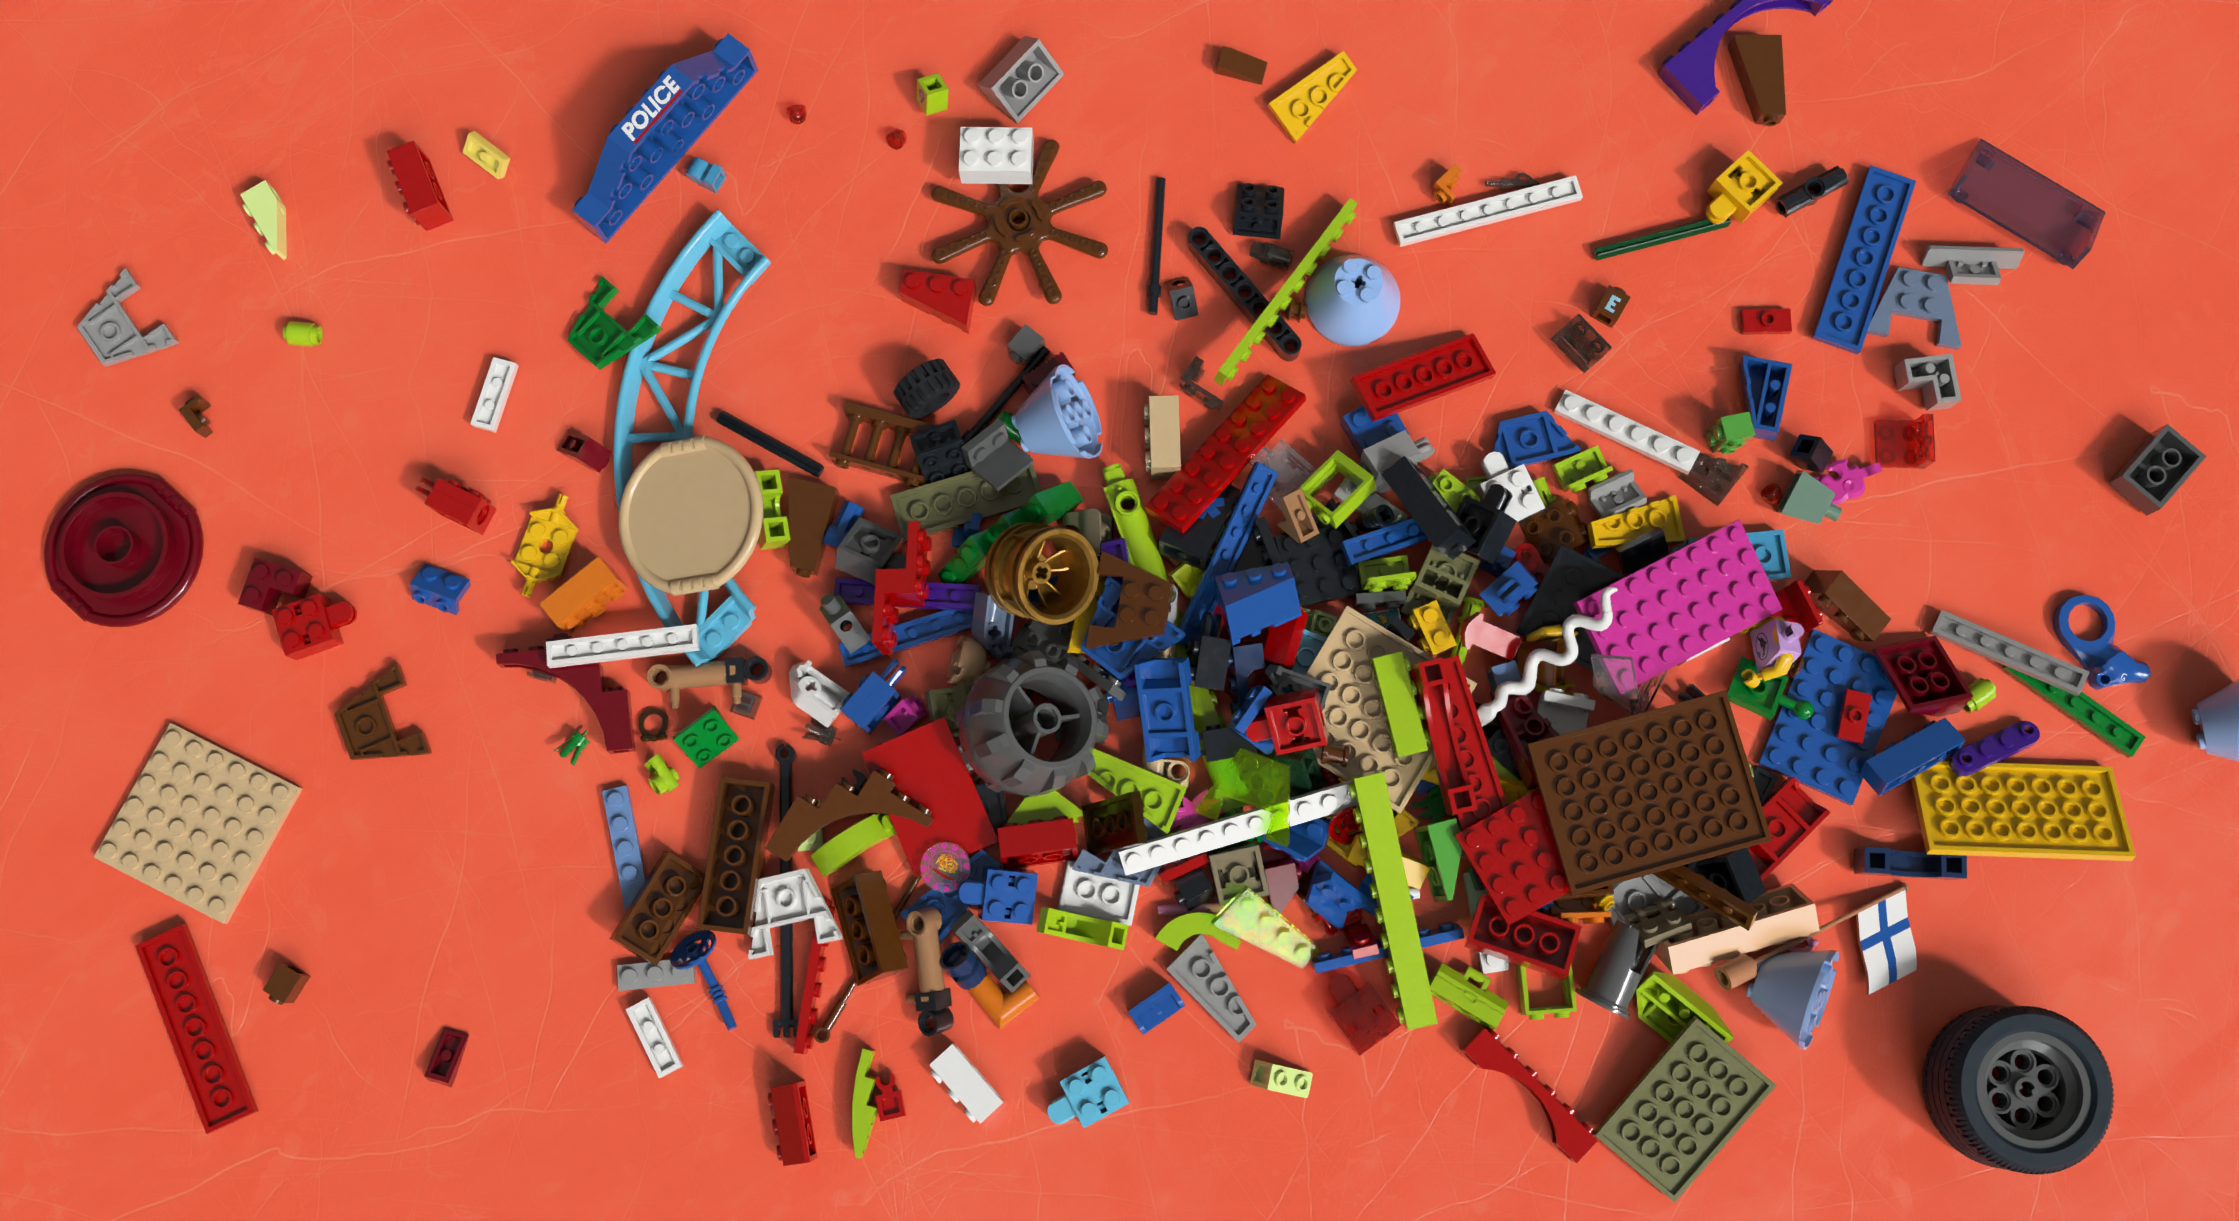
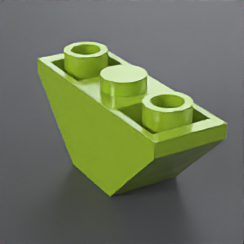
(1045, 808)

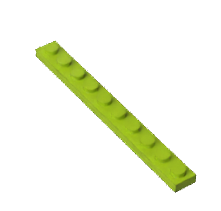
(1282, 298)

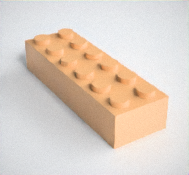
(1781, 916)

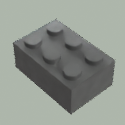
(2157, 469)

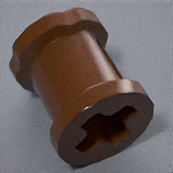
(1335, 754)

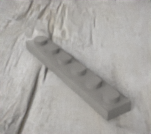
(2010, 653)

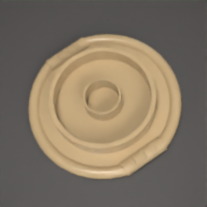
(690, 515)

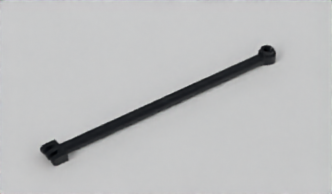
(786, 931)

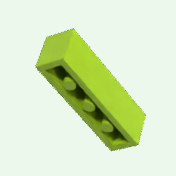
(1399, 705)

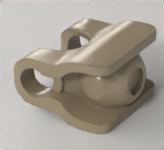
(1092, 525)

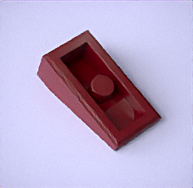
(447, 1057)

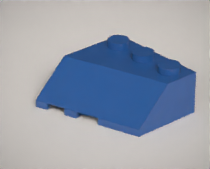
(1257, 599)

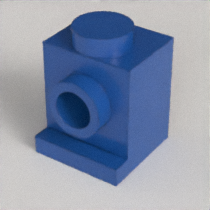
(1501, 564)

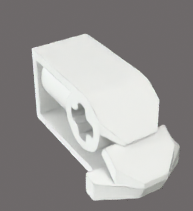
(816, 693)

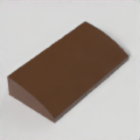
(659, 908)

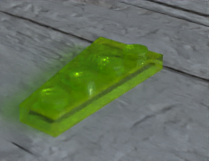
(1261, 925)

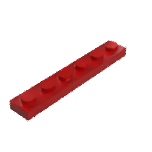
(812, 990)

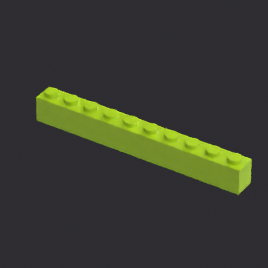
(1393, 900)

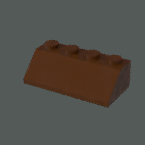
(869, 927)

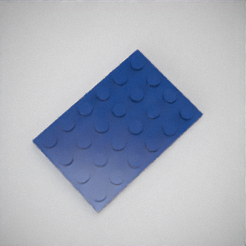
(1809, 745)

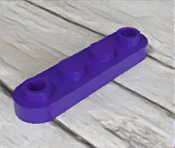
(1994, 748)

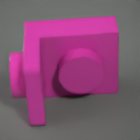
(905, 714)

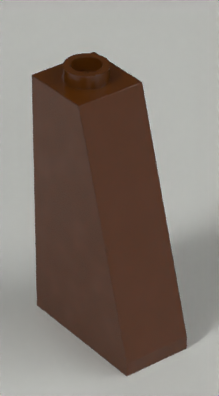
(1761, 75)
(810, 516)

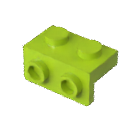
(1581, 468)

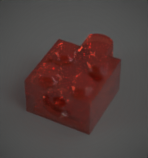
(1360, 1012)

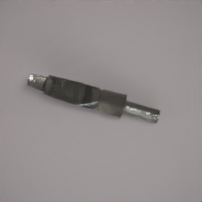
(1505, 183)

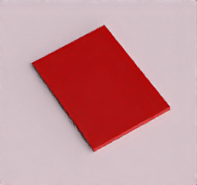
(934, 775)

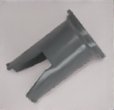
(1618, 970)

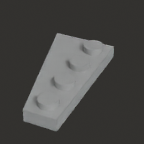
(1208, 983)

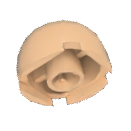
(967, 661)

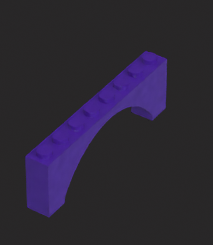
(1693, 68)

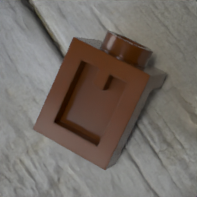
(194, 415)

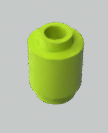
(302, 334)
(1983, 693)

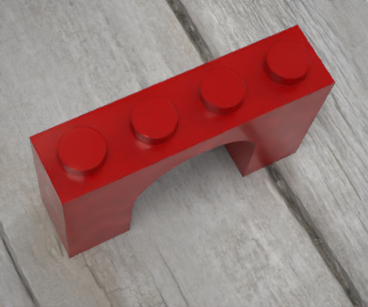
(1281, 642)

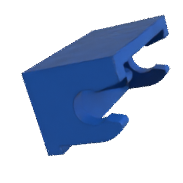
(1156, 1008)

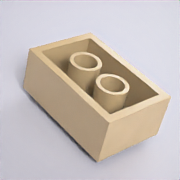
(1162, 436)

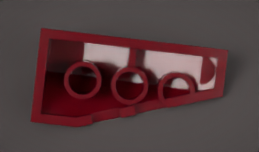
(1521, 727)

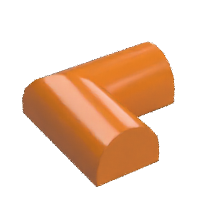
(1003, 1007)

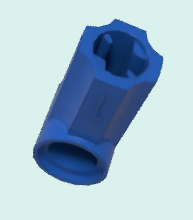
(844, 522)

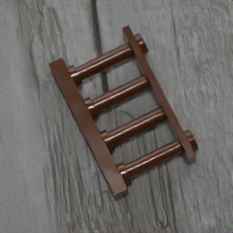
(880, 421)

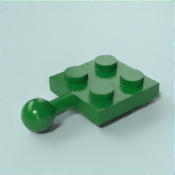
(1766, 696)

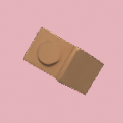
(1298, 517)

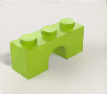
(774, 527)

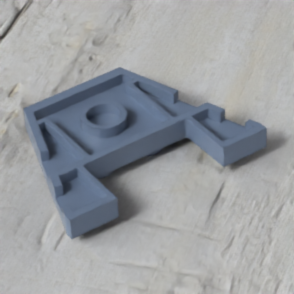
(1920, 297)
(1113, 867)

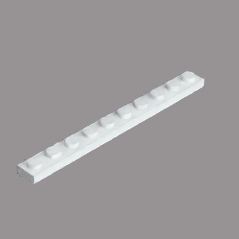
(1232, 829)

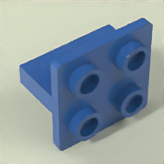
(1332, 895)

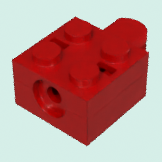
(458, 503)
(312, 625)
(1291, 721)

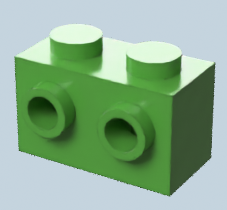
(1730, 433)

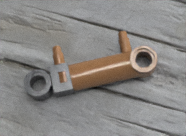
(729, 672)
(932, 994)

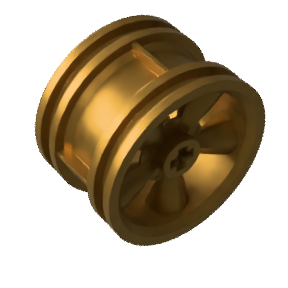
(1017, 565)

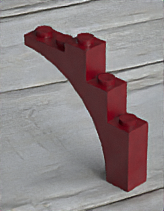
(610, 707)

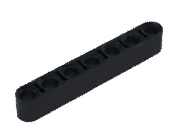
(1241, 283)

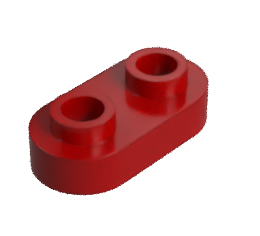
(1535, 563)

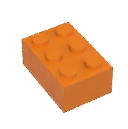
(584, 596)

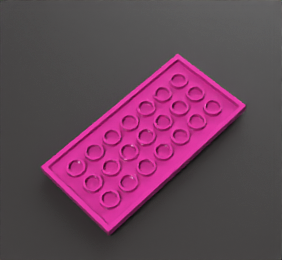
(1684, 602)

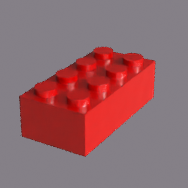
(1531, 942)

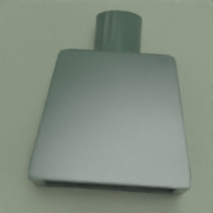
(1808, 500)

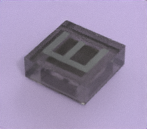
(749, 705)

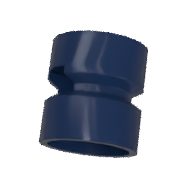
(963, 965)

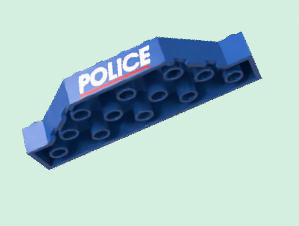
(661, 132)

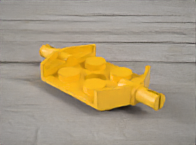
(543, 527)

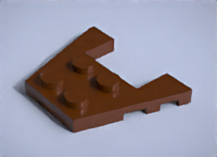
(1141, 608)
(369, 727)

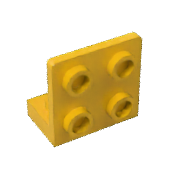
(1431, 628)

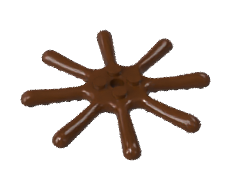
(1025, 236)

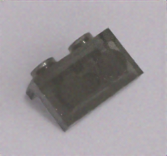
(1581, 343)

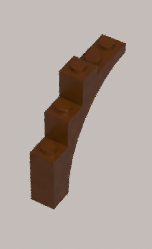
(875, 797)

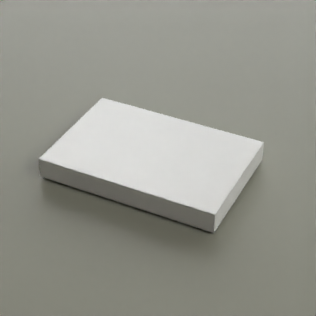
(1098, 896)

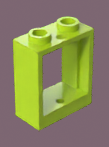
(1338, 463)
(1538, 1012)

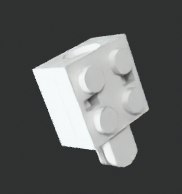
(1517, 480)

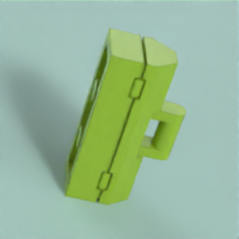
(1466, 998)

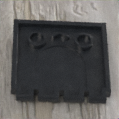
(1567, 581)

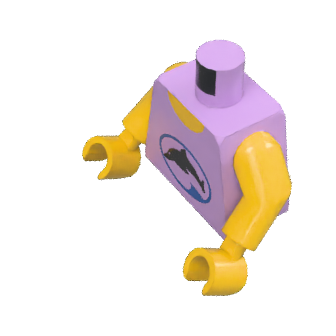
(1774, 648)

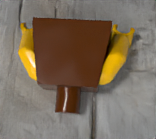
(1547, 674)

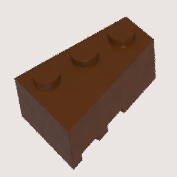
(1846, 604)

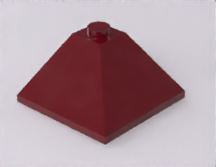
(1924, 676)

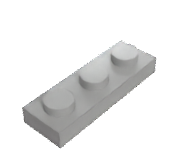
(650, 975)

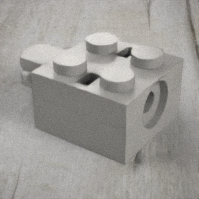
(1387, 452)

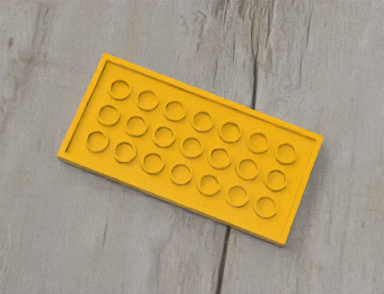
(2023, 812)

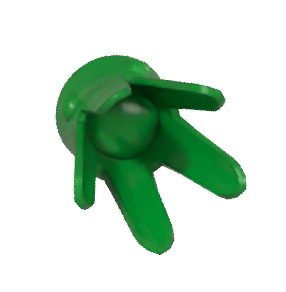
(575, 740)

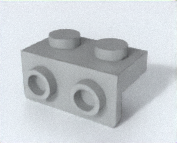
(1616, 495)

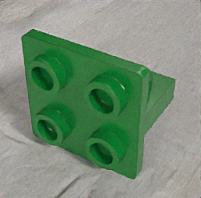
(706, 737)

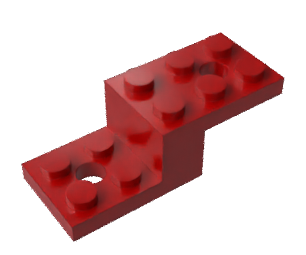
(901, 588)

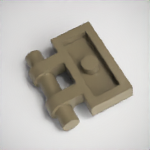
(1660, 928)

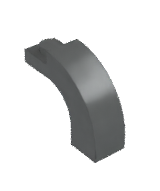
(990, 950)

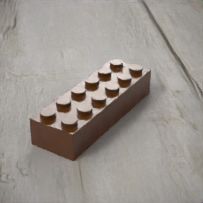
(736, 855)

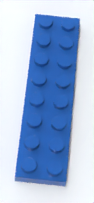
(1863, 259)

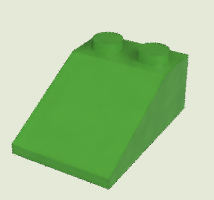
(1442, 854)

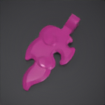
(1849, 481)

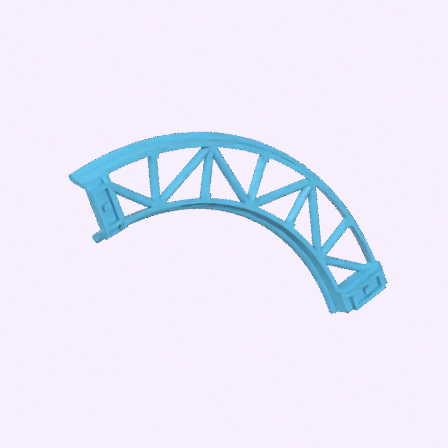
(737, 612)

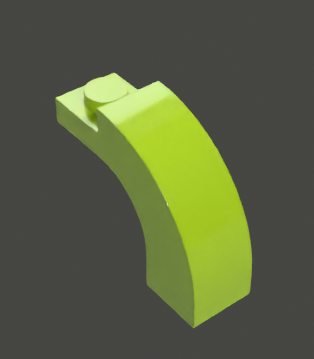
(852, 842)
(1082, 928)

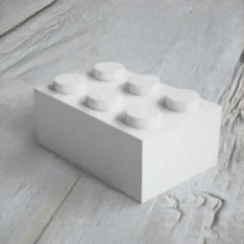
(996, 155)

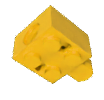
(1741, 189)

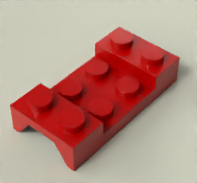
(1790, 819)

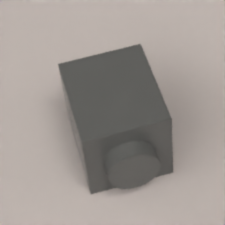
(1025, 345)

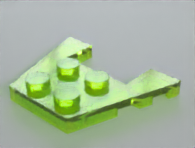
(1259, 783)

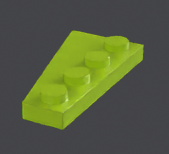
(1159, 795)

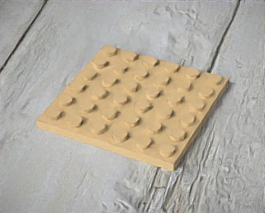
(1354, 707)
(198, 823)

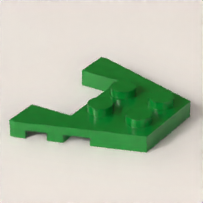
(600, 336)

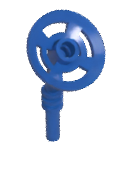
(698, 957)

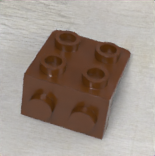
(1555, 526)

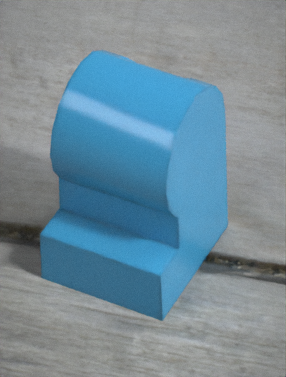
(706, 174)

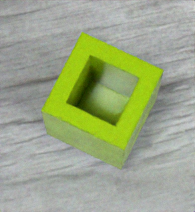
(932, 94)

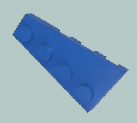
(948, 903)

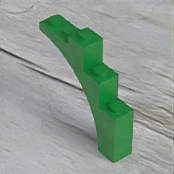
(1040, 508)

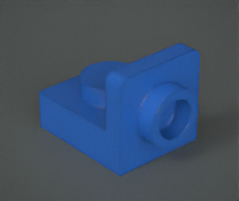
(961, 535)

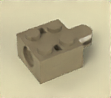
(1234, 869)

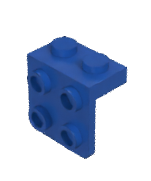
(1244, 716)

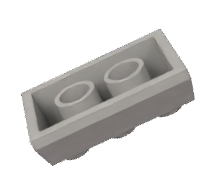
(1021, 78)

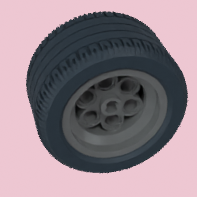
(2072, 1088)

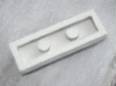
(494, 394)
(654, 1037)

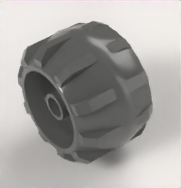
(990, 741)

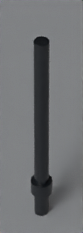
(1154, 288)
(1005, 396)

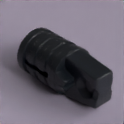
(1375, 518)

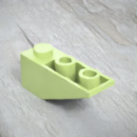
(270, 216)

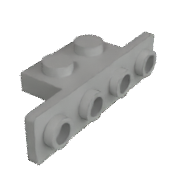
(1972, 264)

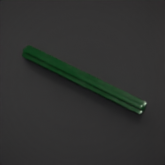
(1656, 238)

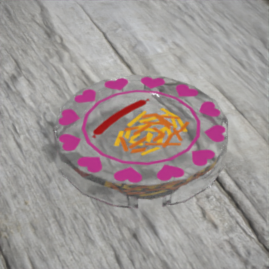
(945, 866)

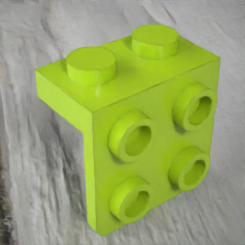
(1451, 488)
(1385, 574)

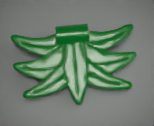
(1434, 804)

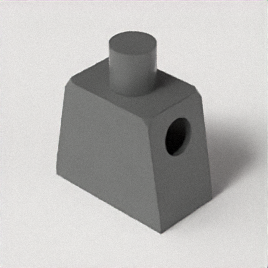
(839, 616)

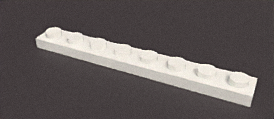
(1487, 211)

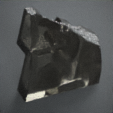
(1713, 477)

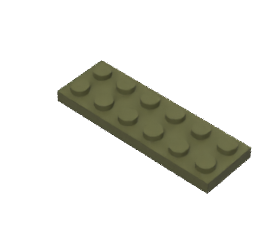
(954, 499)

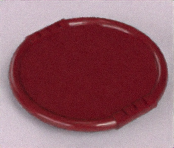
(123, 549)

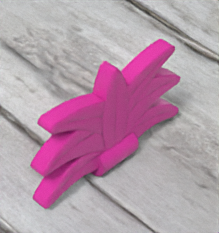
(1186, 814)

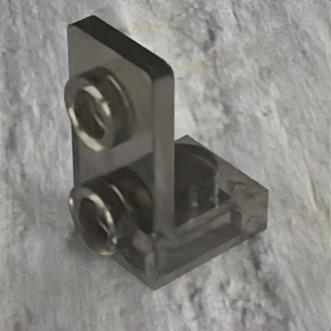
(1195, 373)

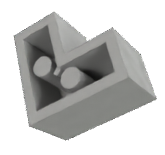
(1934, 375)

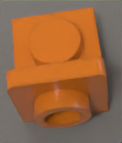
(1444, 185)

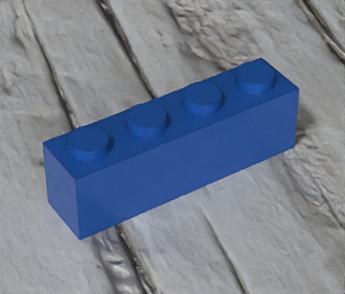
(1911, 755)

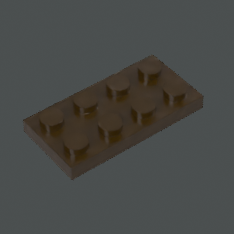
(1114, 823)

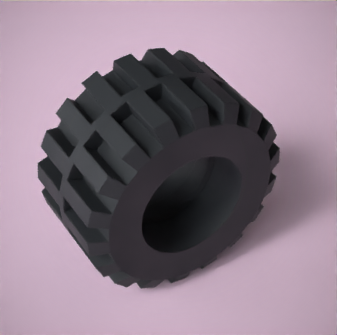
(926, 388)

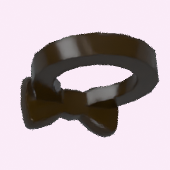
(661, 734)

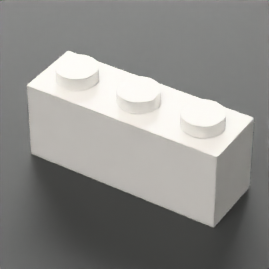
(966, 1084)

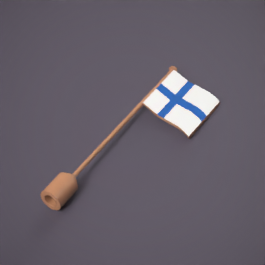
(1882, 939)

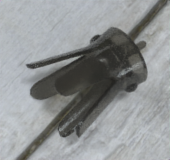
(820, 733)

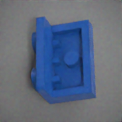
(439, 588)

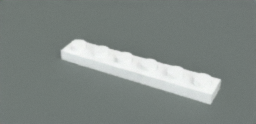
(1626, 432)
(622, 646)

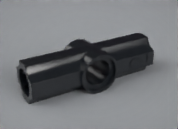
(1801, 197)

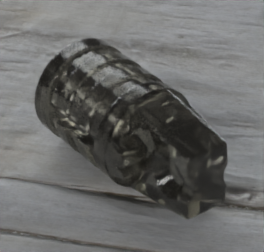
(1272, 255)

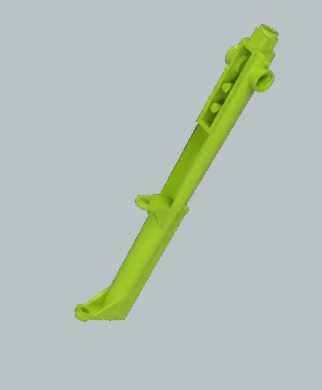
(1144, 554)

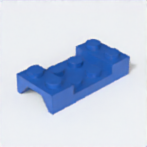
(1166, 708)

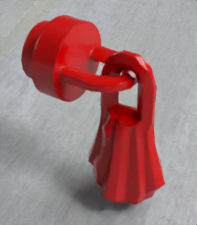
(1352, 918)

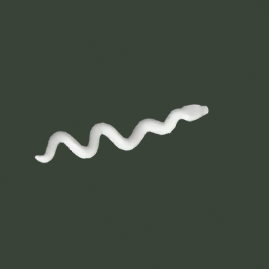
(1488, 711)

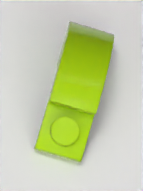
(1191, 924)

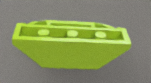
(1670, 1005)

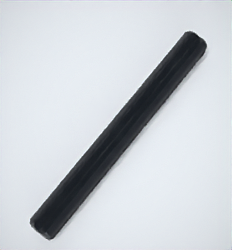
(770, 443)

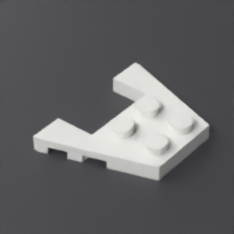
(788, 900)

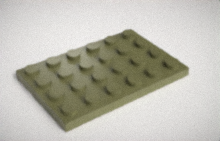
(1684, 1109)

